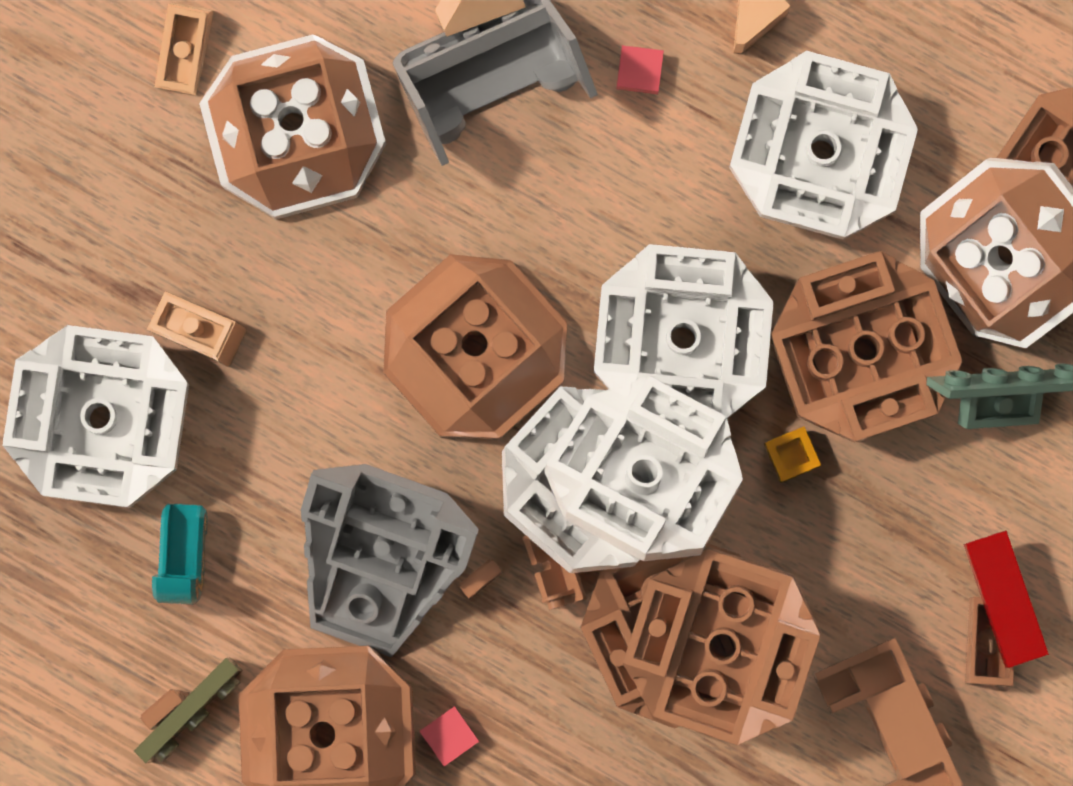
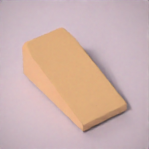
(183, 48)
(197, 329)

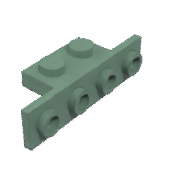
(1001, 396)

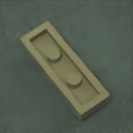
(190, 712)

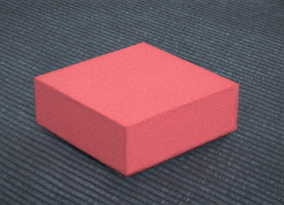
(640, 69)
(449, 736)

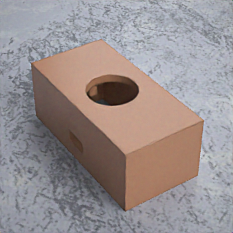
(980, 667)

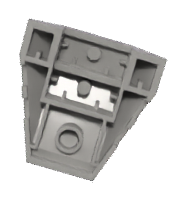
(379, 553)

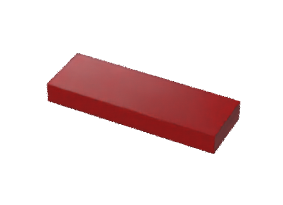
(1006, 599)

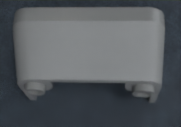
(485, 63)

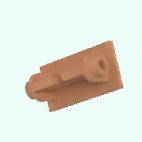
(555, 583)

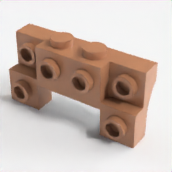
(897, 711)

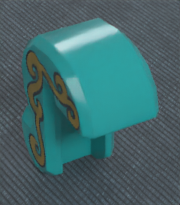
(181, 554)

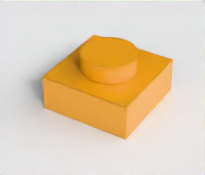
(792, 454)

